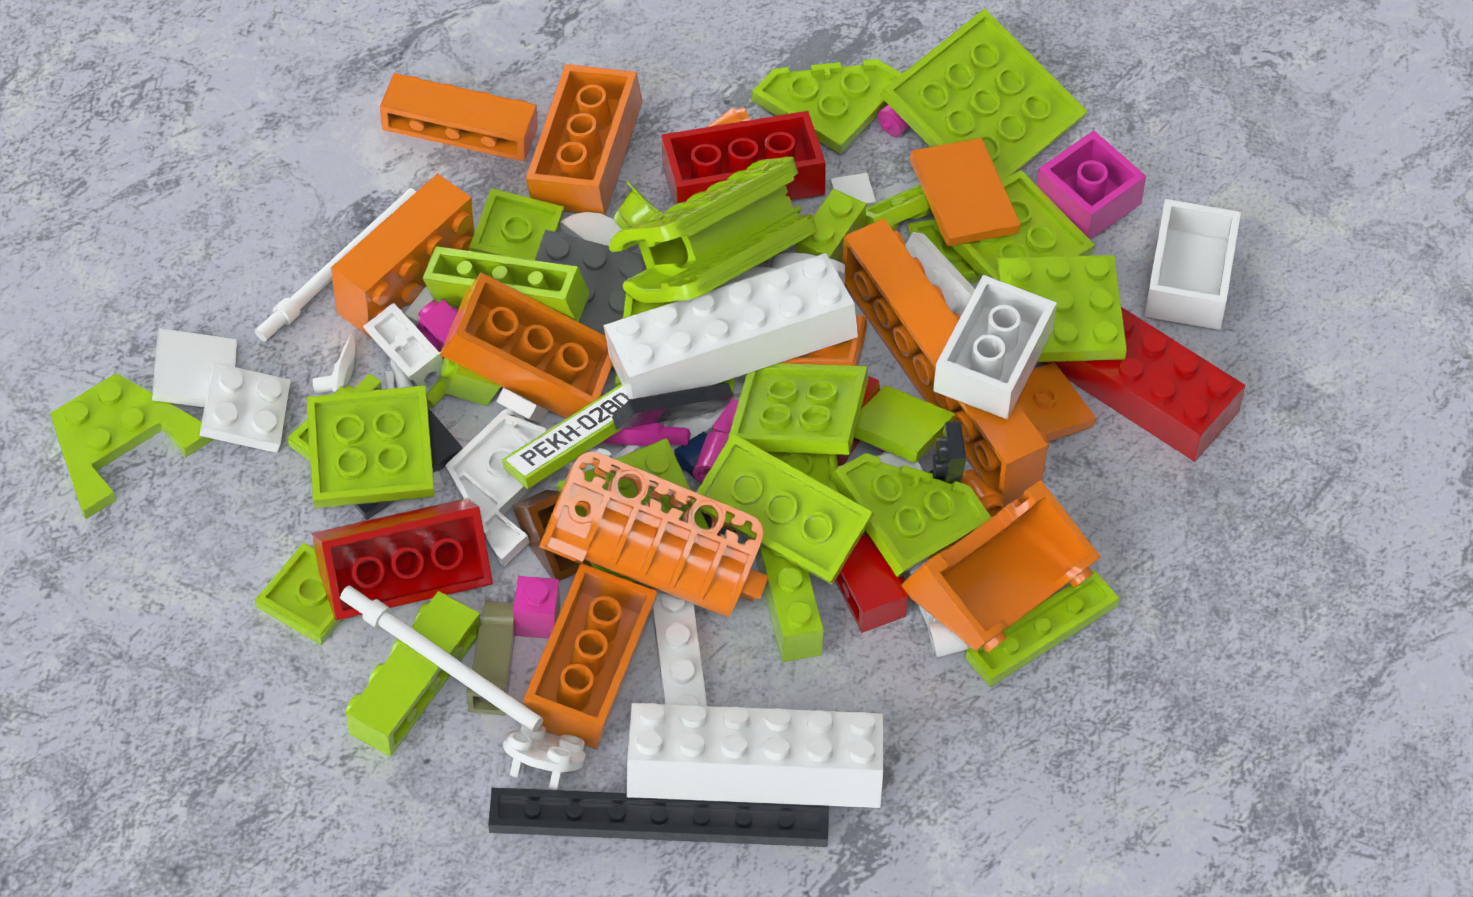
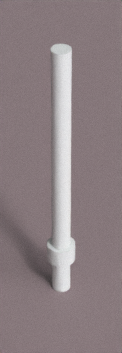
(289, 308)
(380, 616)

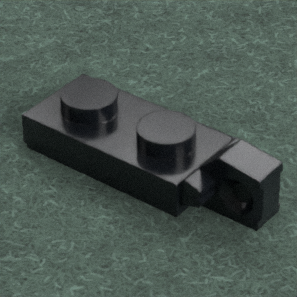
(951, 454)

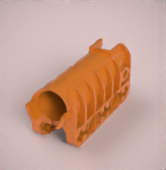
(651, 543)

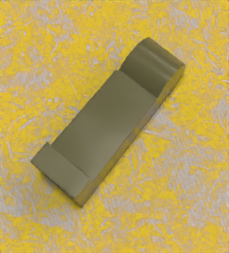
(493, 653)

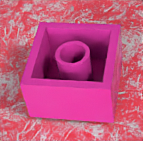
(1092, 184)

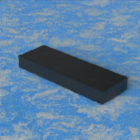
(672, 405)

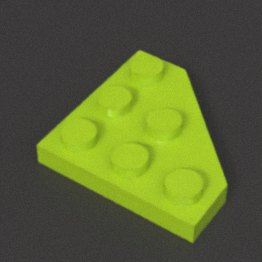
(837, 97)
(910, 509)

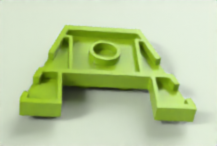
(108, 424)

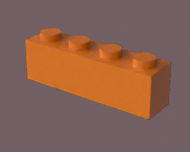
(459, 117)

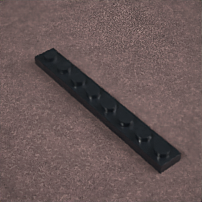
(655, 819)

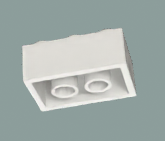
(994, 347)

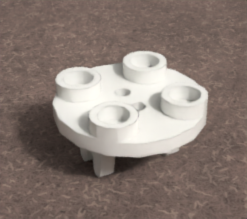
(545, 752)

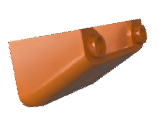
(1003, 569)

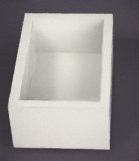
(1192, 264)

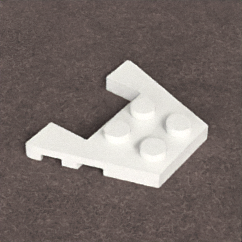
(482, 479)

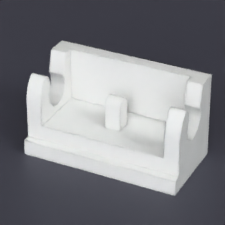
(405, 344)

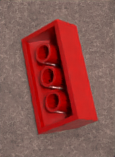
(404, 556)

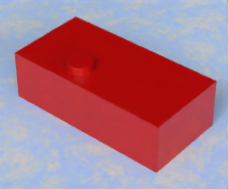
(712, 154)

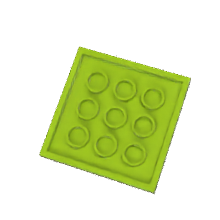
(986, 89)

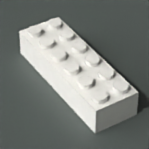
(732, 329)
(755, 755)

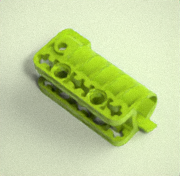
(716, 234)

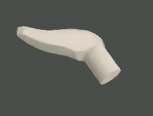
(342, 370)

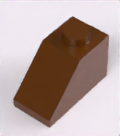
(533, 519)

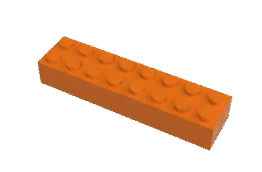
(915, 328)

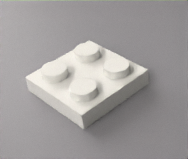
(245, 407)

